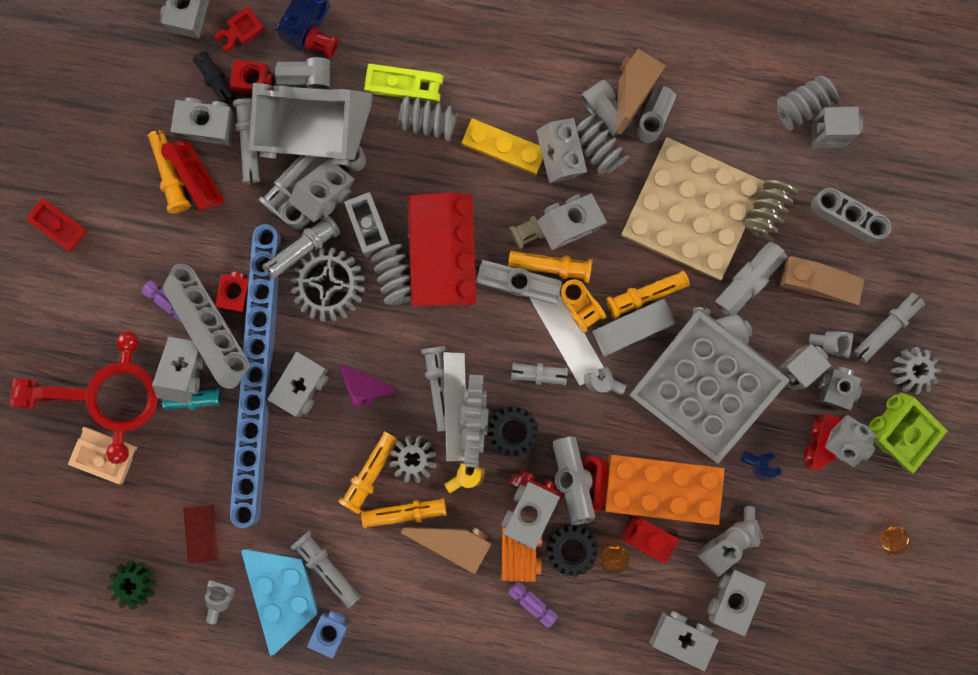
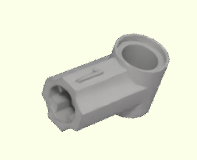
(308, 74)
(603, 101)
(656, 113)

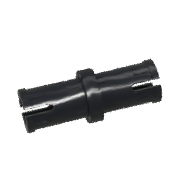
(214, 78)

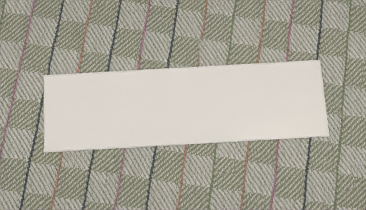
(569, 339)
(454, 399)

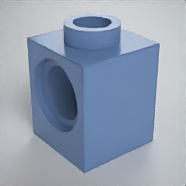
(327, 646)

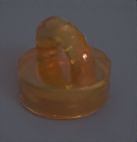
(895, 540)
(614, 559)

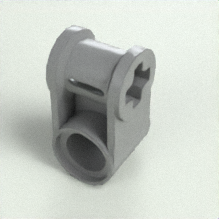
(725, 550)

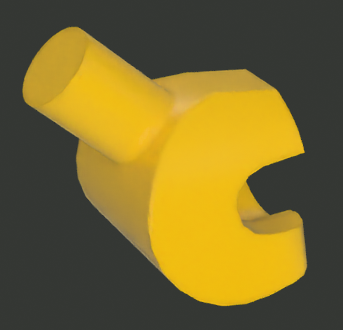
(464, 479)

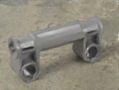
(278, 197)

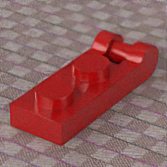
(193, 174)

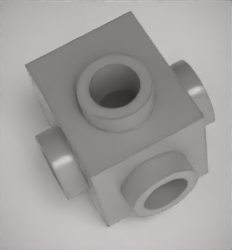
(839, 388)
(851, 441)

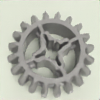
(328, 273)

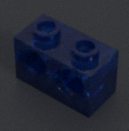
(299, 19)

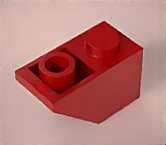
(816, 454)

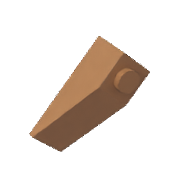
(635, 84)
(820, 281)
(456, 544)

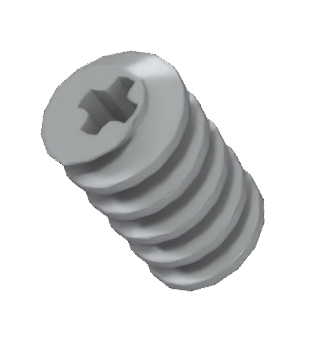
(806, 100)
(427, 118)
(599, 146)
(392, 275)

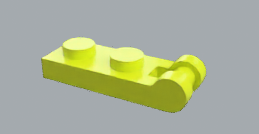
(402, 82)

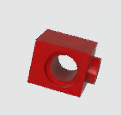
(243, 70)
(224, 300)

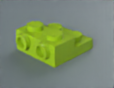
(906, 431)

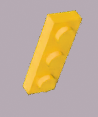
(503, 146)

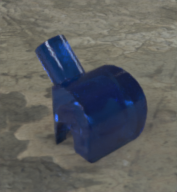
(760, 465)

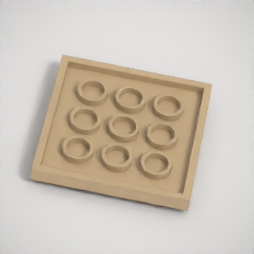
(692, 209)

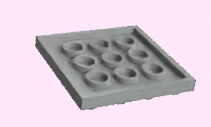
(709, 386)

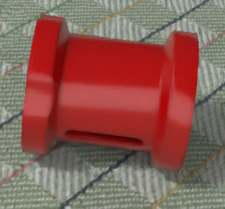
(322, 43)

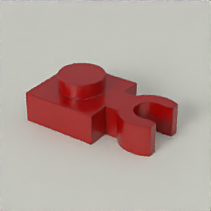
(243, 27)

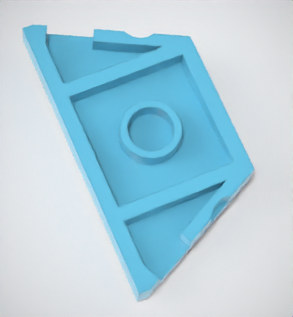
(280, 594)

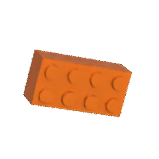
(664, 489)

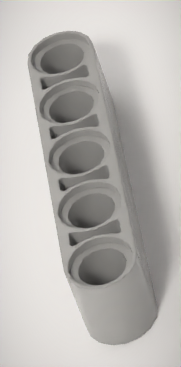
(205, 326)

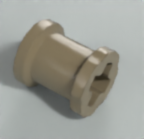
(526, 232)

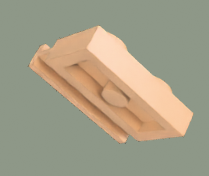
(91, 456)

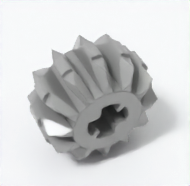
(925, 366)
(413, 449)

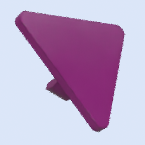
(363, 386)

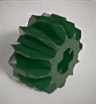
(128, 594)

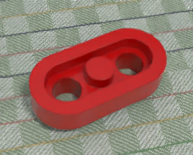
(599, 471)
(523, 477)

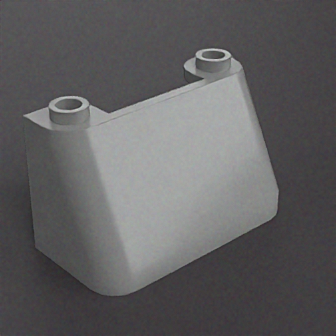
(308, 121)

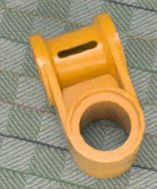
(582, 306)

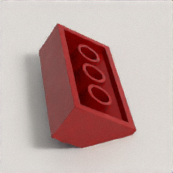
(442, 250)

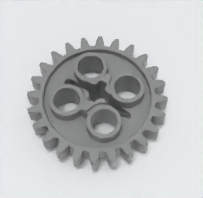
(473, 421)

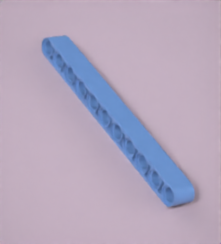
(262, 388)

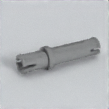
(897, 319)

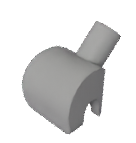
(834, 343)
(604, 383)
(751, 526)
(217, 600)

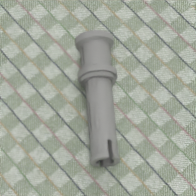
(249, 157)
(311, 240)
(435, 374)
(317, 559)

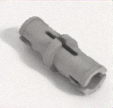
(539, 374)

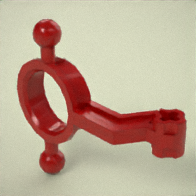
(26, 393)

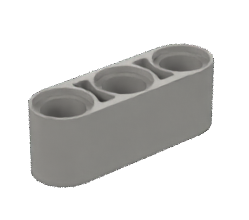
(863, 215)
(634, 327)

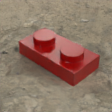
(56, 225)

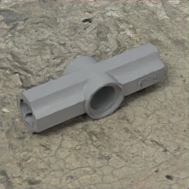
(750, 279)
(537, 286)
(573, 481)

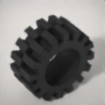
(513, 448)
(577, 567)

